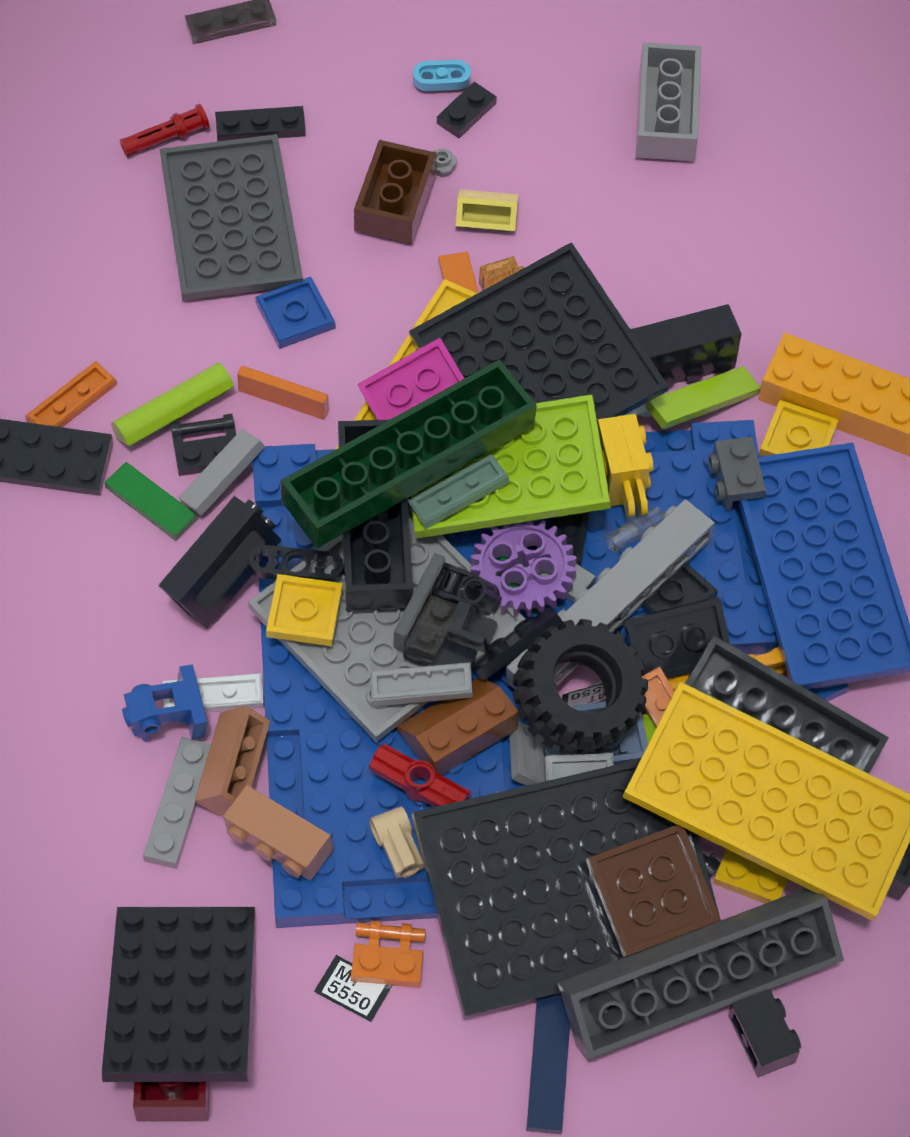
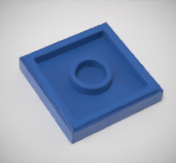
(295, 312)

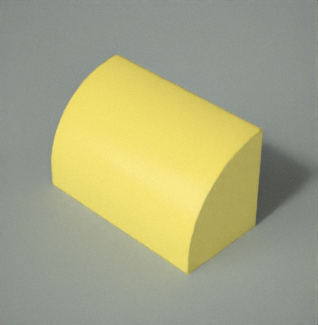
(487, 210)

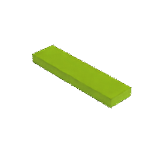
(703, 397)

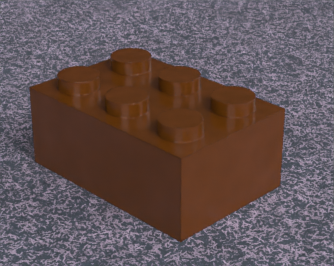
(395, 191)

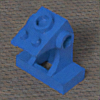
(188, 707)

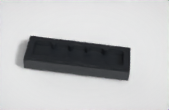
(505, 650)

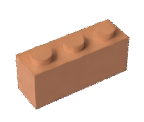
(231, 758)
(277, 833)

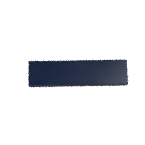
(548, 1066)

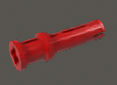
(177, 126)

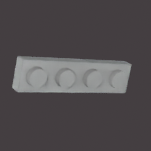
(177, 804)

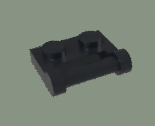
(196, 455)

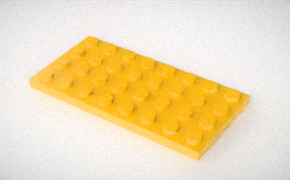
(774, 800)

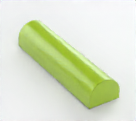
(172, 404)

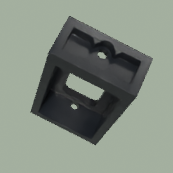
(219, 561)

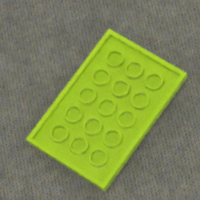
(550, 472)

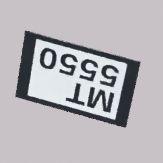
(586, 695)
(357, 997)

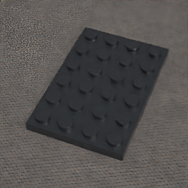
(180, 995)

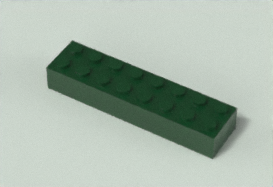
(407, 453)

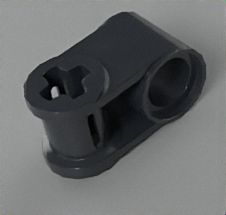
(463, 586)

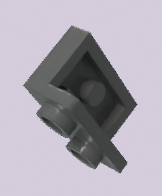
(736, 471)

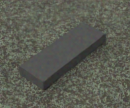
(425, 588)

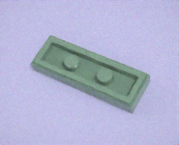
(458, 491)

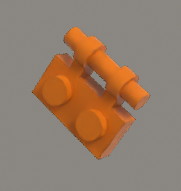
(388, 964)

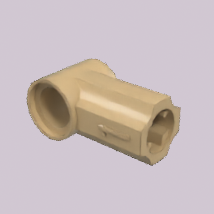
(394, 833)

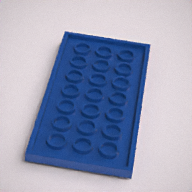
(826, 569)

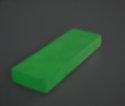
(150, 501)

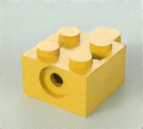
(626, 462)

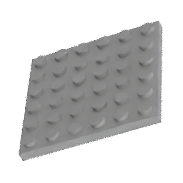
(366, 639)

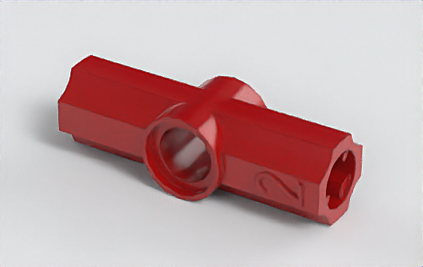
(403, 770)

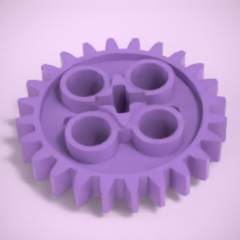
(513, 544)

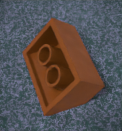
(460, 727)

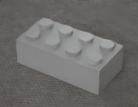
(668, 102)

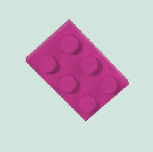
(410, 381)

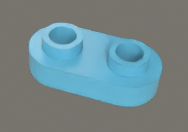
(441, 75)

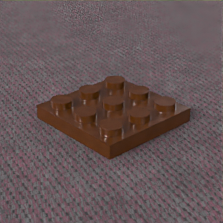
(652, 890)

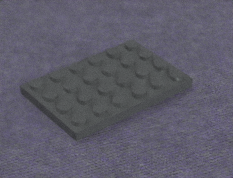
(230, 217)

